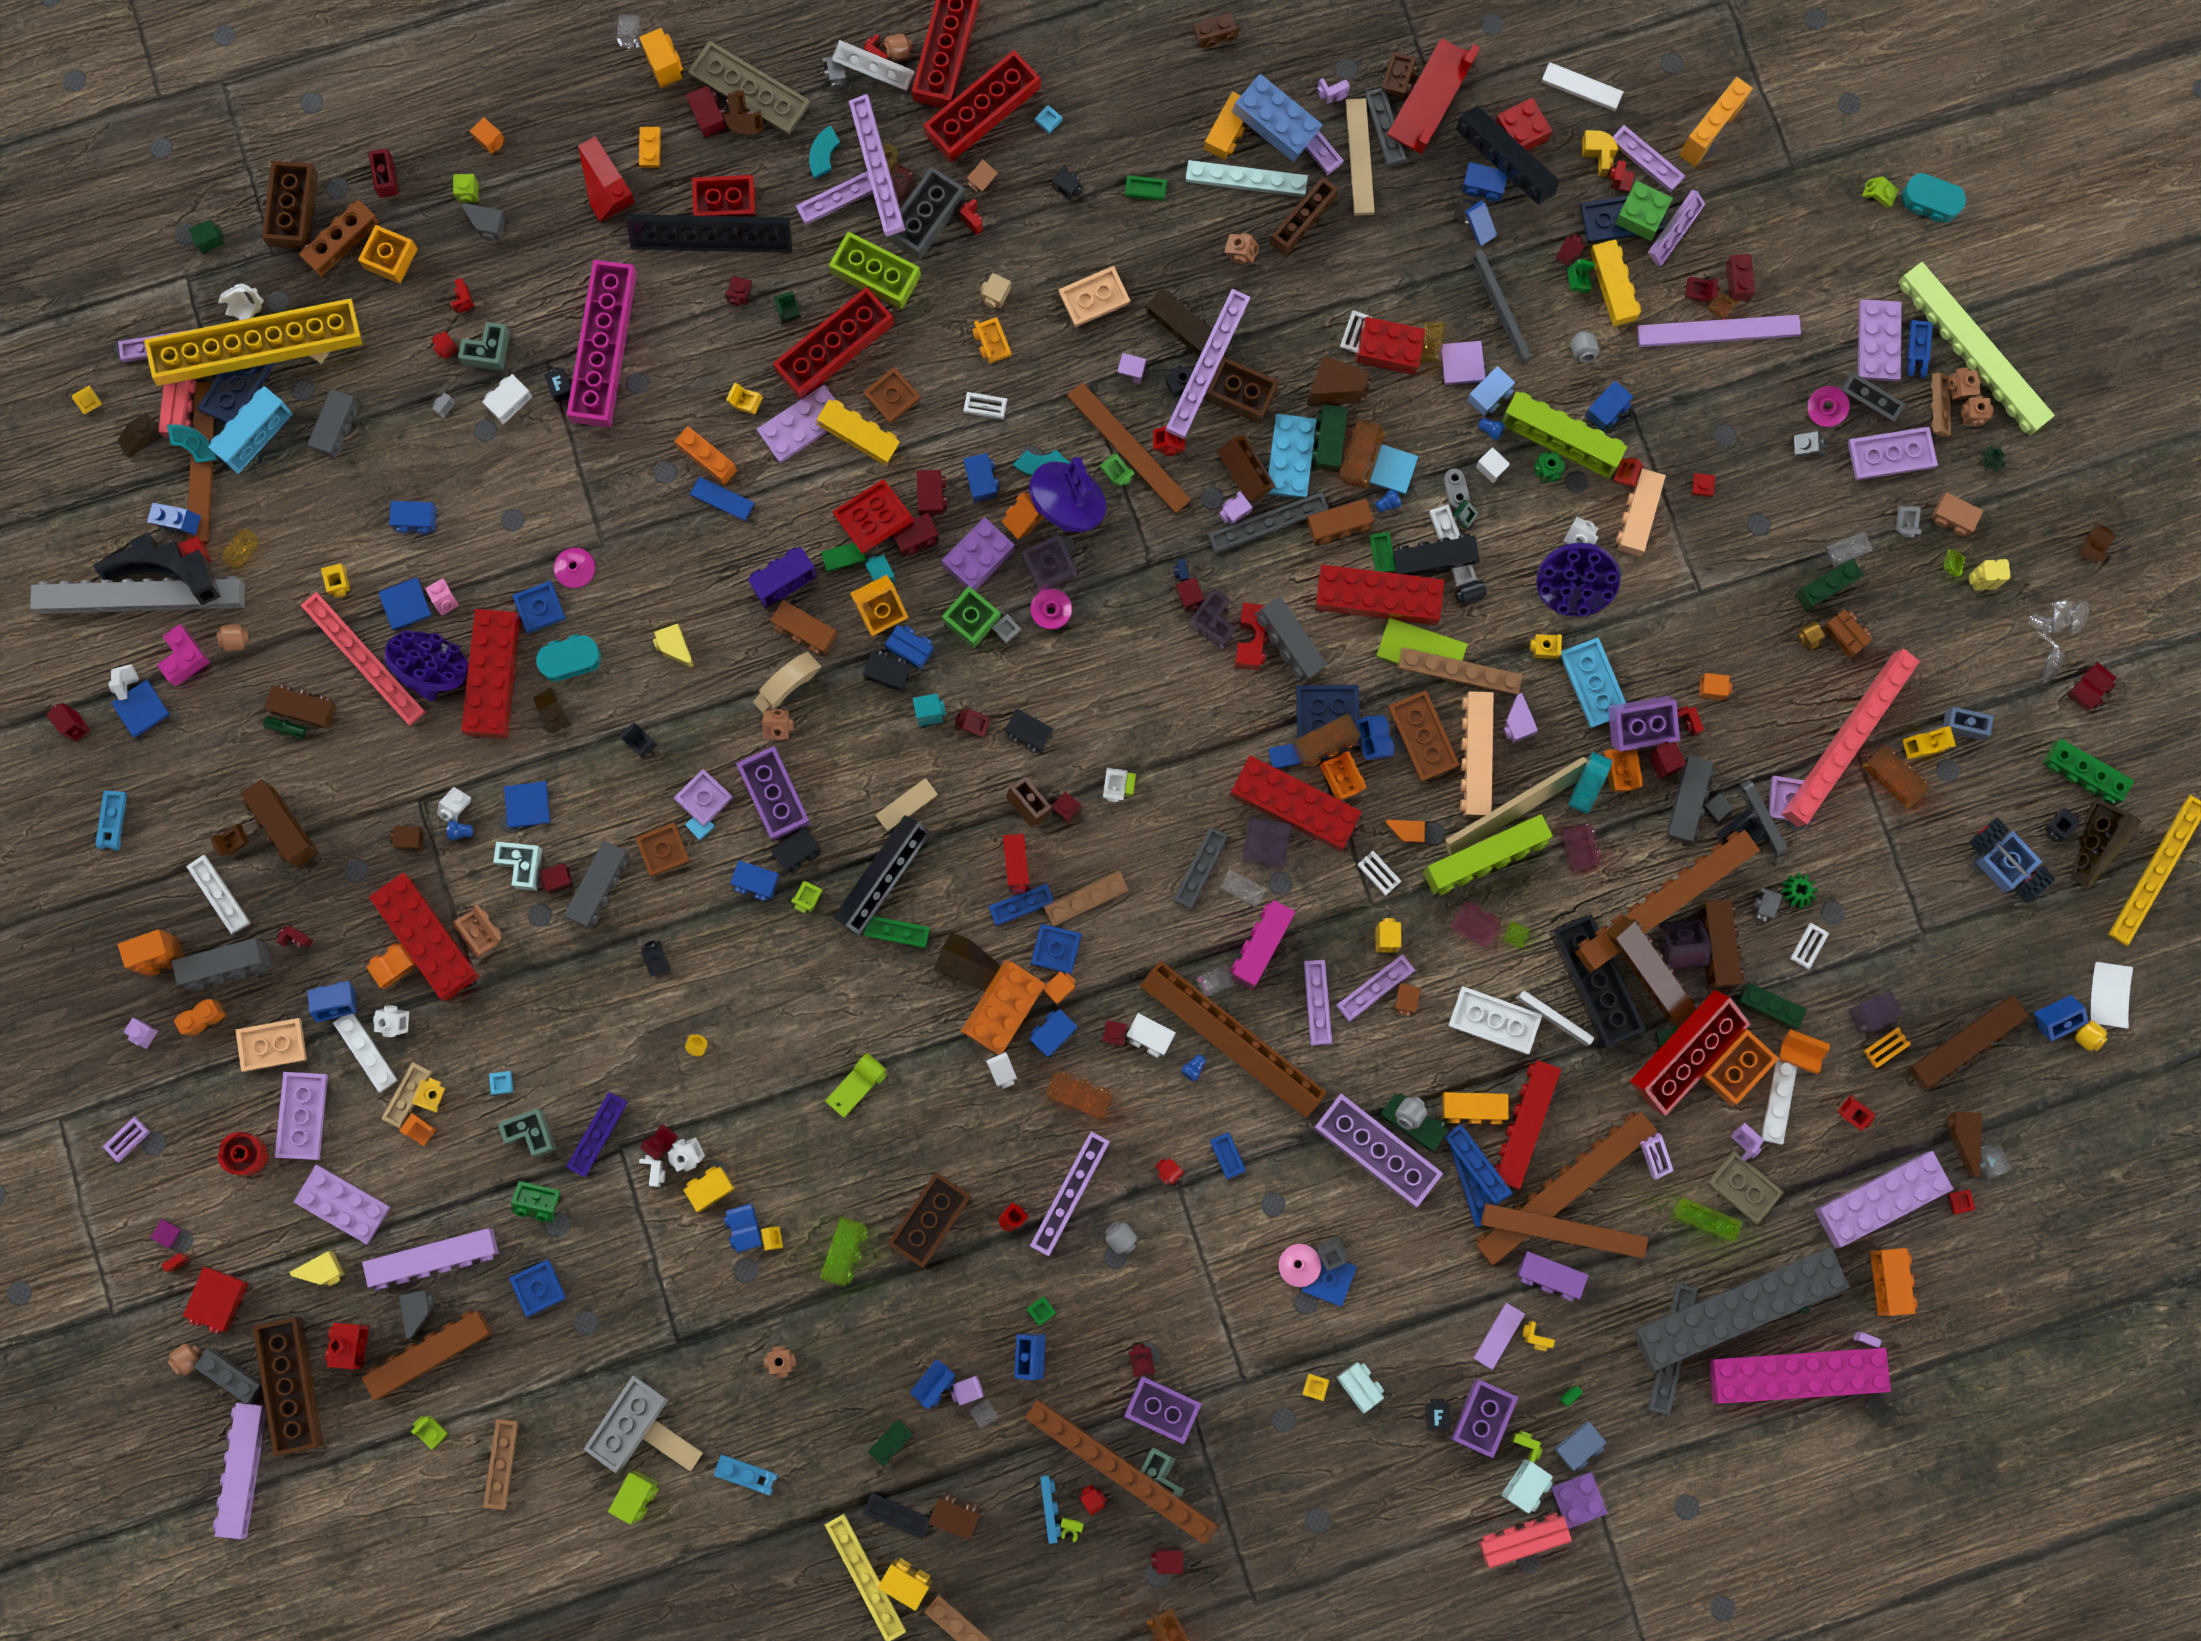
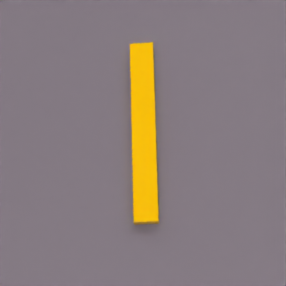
(2157, 871)

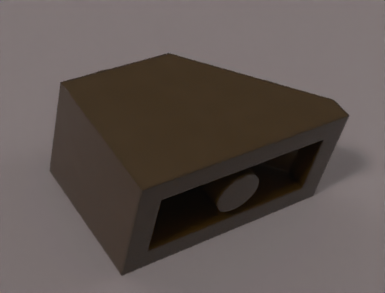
(139, 435)
(551, 711)

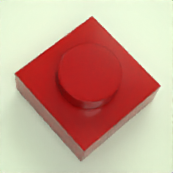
(1703, 485)

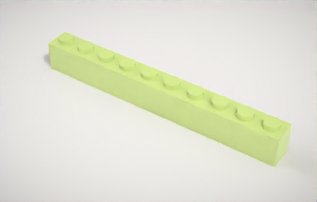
(1975, 349)

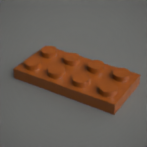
(1423, 736)

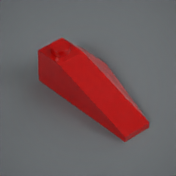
(604, 184)

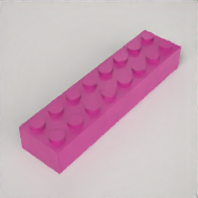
(602, 343)
(1799, 1375)

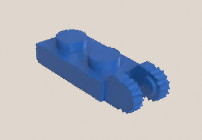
(1919, 347)

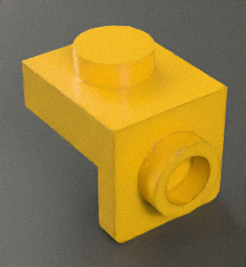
(744, 399)
(1540, 1343)

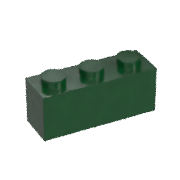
(1330, 438)
(1829, 584)
(1770, 1006)
(1427, 1134)

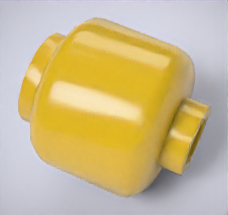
(2091, 1036)

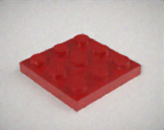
(872, 516)

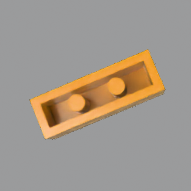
(1225, 130)
(1475, 1107)

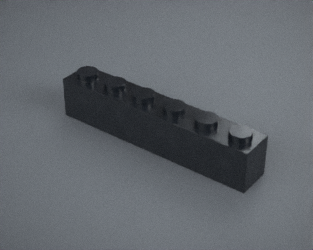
(1507, 155)
(881, 875)

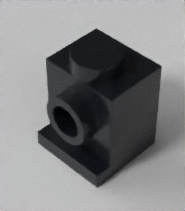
(1067, 183)
(2067, 822)

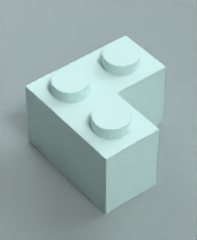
(524, 860)

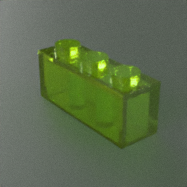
(1706, 1219)
(844, 1252)

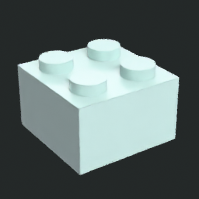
(1527, 1486)

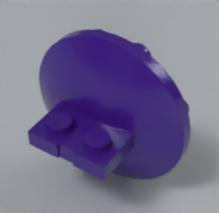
(1067, 495)
(1578, 579)
(425, 662)

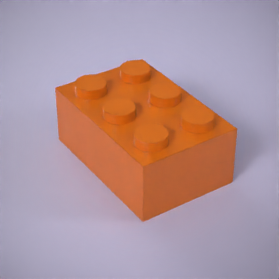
(150, 952)
(1739, 1068)
(1893, 1282)

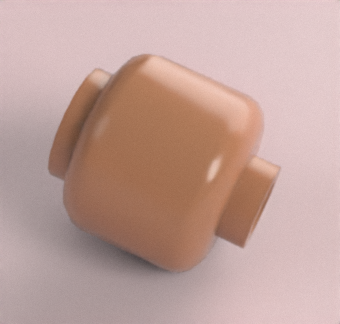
(897, 47)
(232, 637)
(184, 1359)

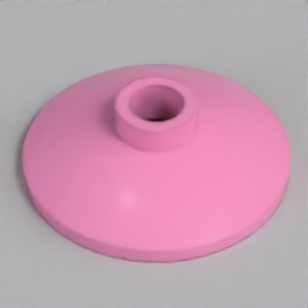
(1310, 1265)

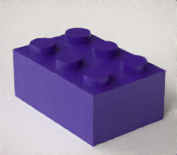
(782, 577)

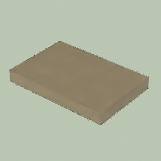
(1745, 1187)

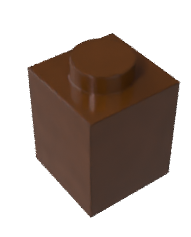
(407, 838)

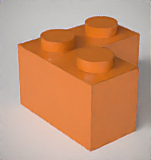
(1022, 516)

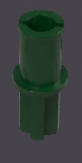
(285, 727)

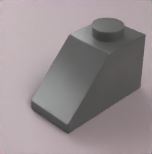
(487, 221)
(416, 1310)

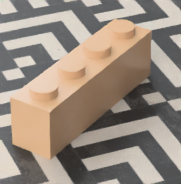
(1641, 513)

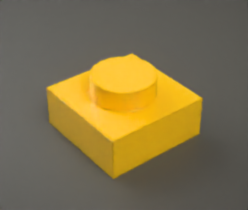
(86, 399)
(771, 1238)
(1315, 1387)

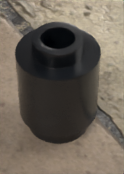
(1470, 592)

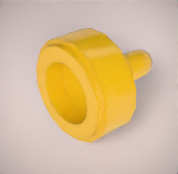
(696, 1045)

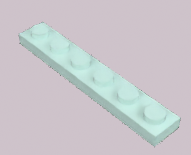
(1246, 178)

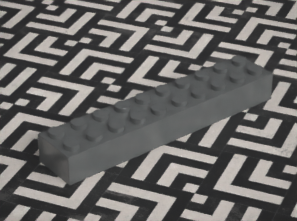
(1740, 1309)

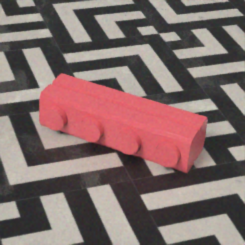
(176, 405)
(1524, 1541)

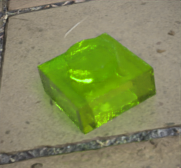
(1954, 562)
(1515, 934)

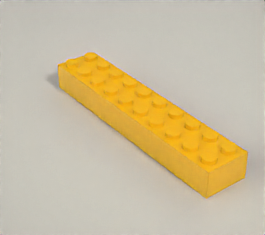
(253, 342)

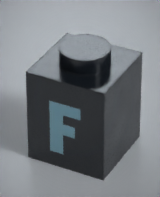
(558, 384)
(1437, 1414)

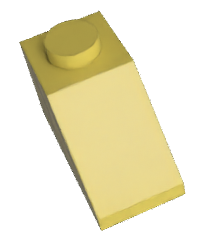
(673, 645)
(321, 1270)

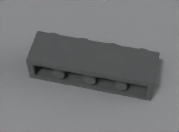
(1290, 639)
(1689, 800)
(597, 884)

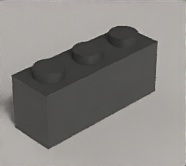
(1872, 396)
(333, 424)
(229, 1375)

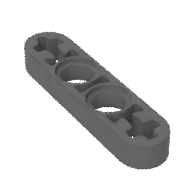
(1763, 817)

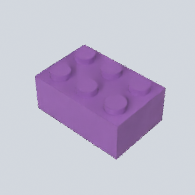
(978, 555)
(1643, 723)
(1162, 1410)
(1484, 1418)

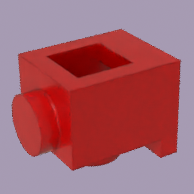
(1850, 1107)

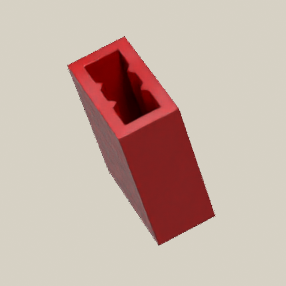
(1016, 863)
(215, 1300)

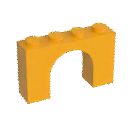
(1723, 110)

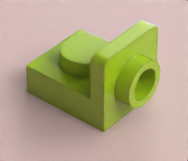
(429, 1431)

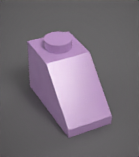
(1519, 721)
(967, 1390)

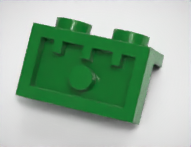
(535, 1201)

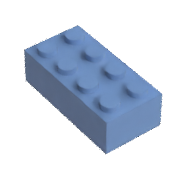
(1276, 117)

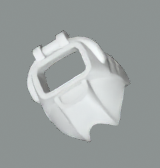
(238, 303)

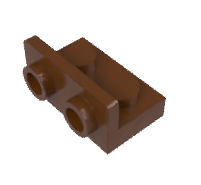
(1215, 30)
(1399, 75)

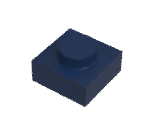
(1180, 570)

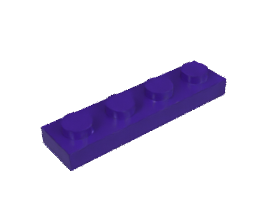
(597, 1134)

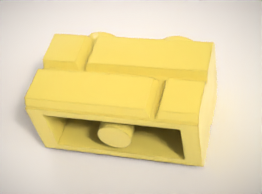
(1990, 575)

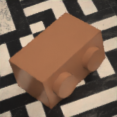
(1956, 515)

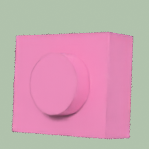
(442, 597)

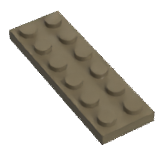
(728, 73)

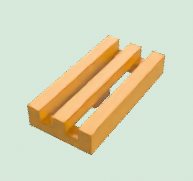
(1901, 1037)

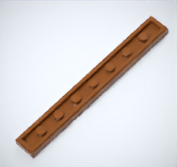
(1128, 448)
(201, 473)
(1564, 1230)

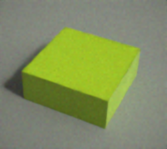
(1130, 785)

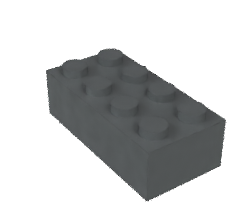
(927, 212)
(222, 964)

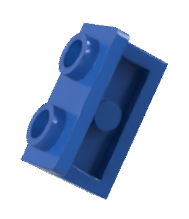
(932, 1384)

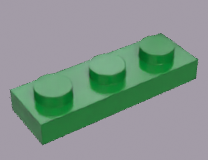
(897, 932)

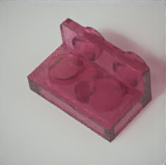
(1581, 847)
(1475, 924)

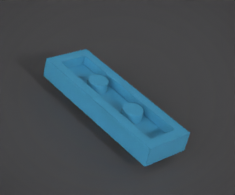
(1050, 1508)

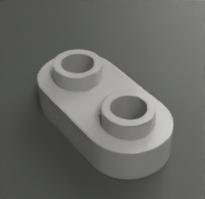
(1455, 488)

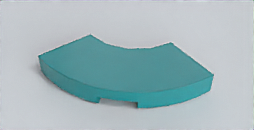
(821, 152)
(191, 440)
(1029, 462)

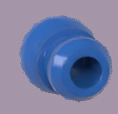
(1492, 428)
(1389, 501)
(458, 830)
(1193, 1068)

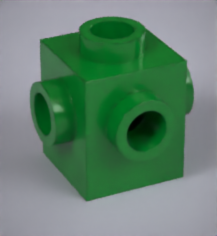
(1546, 472)

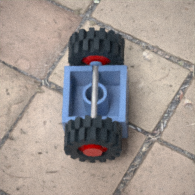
(2010, 861)

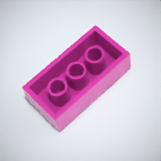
(1263, 944)

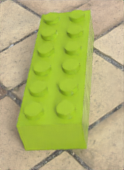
(1562, 434)
(1487, 854)

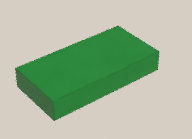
(1145, 188)
(1382, 552)
(842, 557)

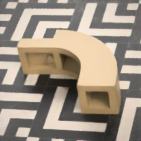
(785, 681)

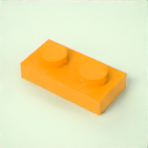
(649, 147)

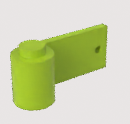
(856, 1085)

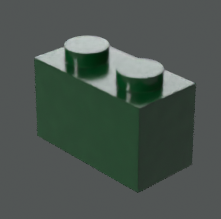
(890, 1442)

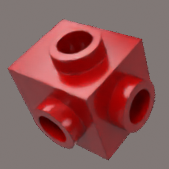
(1167, 442)

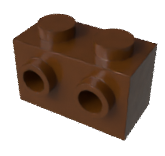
(1028, 802)

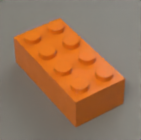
(1003, 1007)

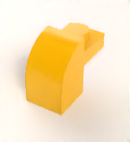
(1601, 146)
(1929, 743)

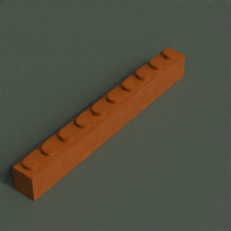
(1673, 895)
(1233, 1039)
(1571, 1182)
(1122, 1472)

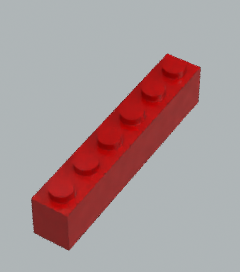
(1527, 1123)

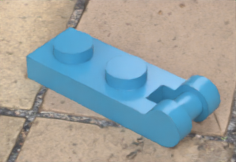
(111, 820)
(745, 1474)

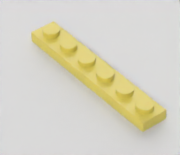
(865, 1578)

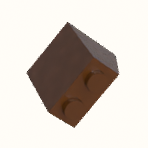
(1338, 384)

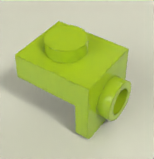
(1881, 190)
(806, 897)
(1525, 1439)

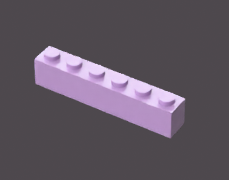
(1070, 1193)
(430, 1258)
(240, 1471)

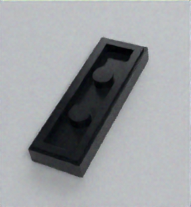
(897, 1515)

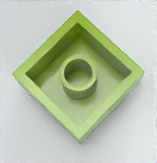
(633, 1497)

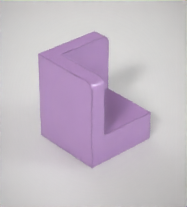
(1132, 366)

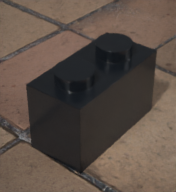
(887, 671)
(1028, 731)
(796, 851)

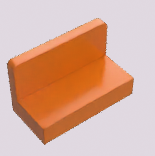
(1803, 1051)

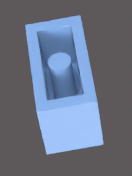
(1491, 392)

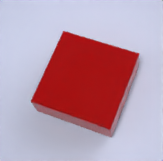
(1961, 1201)
(175, 1262)

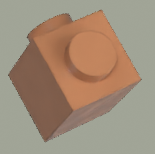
(981, 176)

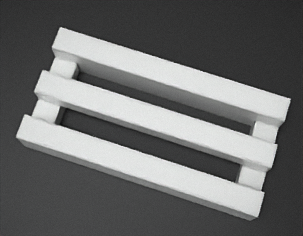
(1350, 348)
(983, 413)
(1367, 860)
(1800, 961)

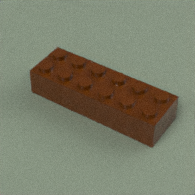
(287, 1386)

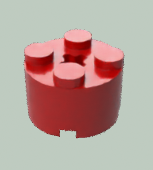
(231, 1150)

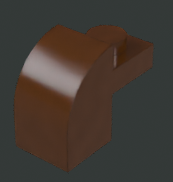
(740, 119)
(2097, 543)

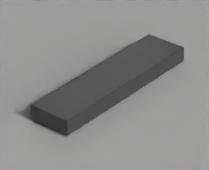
(1382, 121)
(1200, 868)

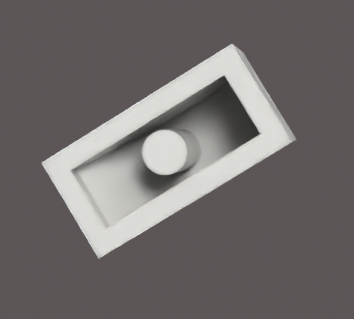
(1002, 1070)

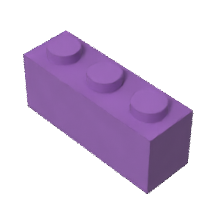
(1551, 1276)

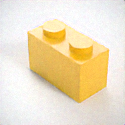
(1388, 936)
(709, 1188)

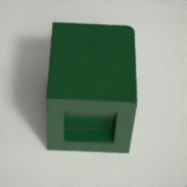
(787, 307)

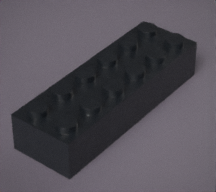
(1600, 991)

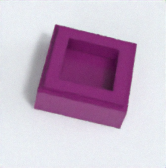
(166, 1233)

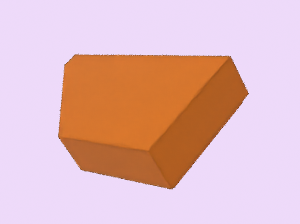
(1408, 830)

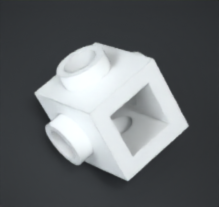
(1581, 532)
(391, 1021)
(685, 1154)

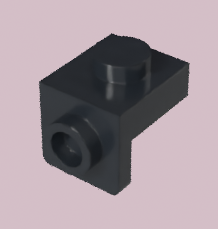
(638, 740)
(655, 957)

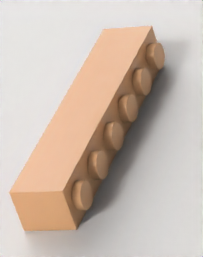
(1478, 754)

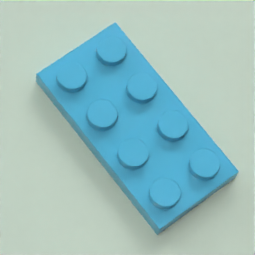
(1291, 455)
(1592, 680)

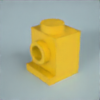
(333, 574)
(1541, 652)
(421, 1096)

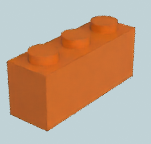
(705, 455)

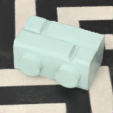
(1360, 1386)

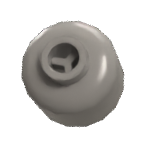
(1584, 347)
(1411, 1113)
(1121, 1238)

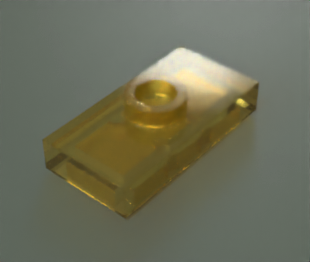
(1433, 341)

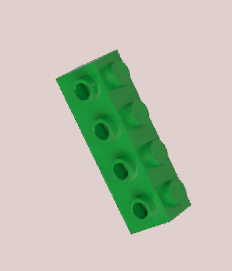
(2088, 772)

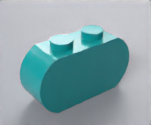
(1933, 198)
(568, 658)
(1589, 782)

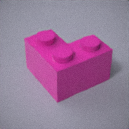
(185, 660)

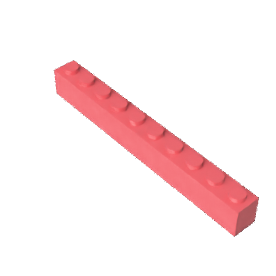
(1850, 738)

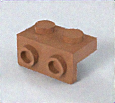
(478, 931)

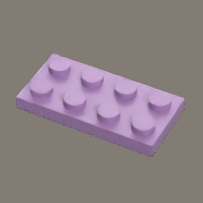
(1879, 340)
(796, 425)
(1892, 453)
(301, 1116)
(342, 1204)

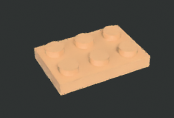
(1094, 296)
(271, 1045)

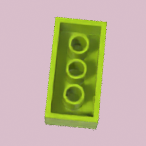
(875, 268)

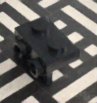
(1744, 821)

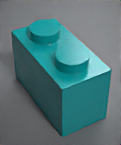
(929, 709)

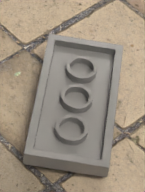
(625, 1424)

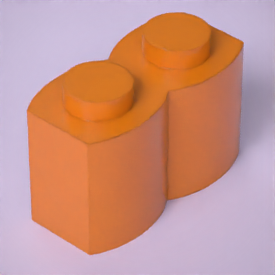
(391, 965)
(196, 1020)

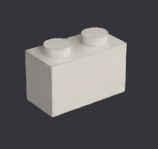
(507, 398)
(1150, 1035)

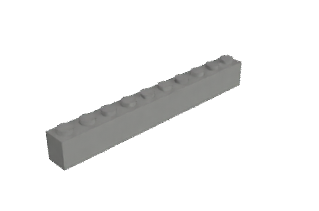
(130, 596)

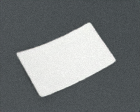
(2111, 994)

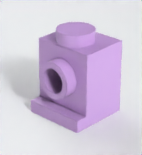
(1235, 509)
(140, 1032)

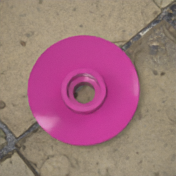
(1828, 416)
(574, 577)
(1051, 599)

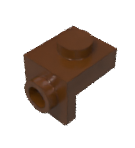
(230, 840)

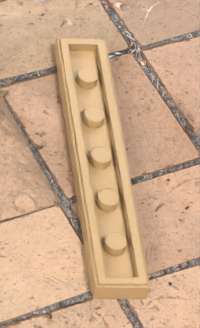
(1359, 157)

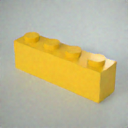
(1614, 283)
(857, 432)

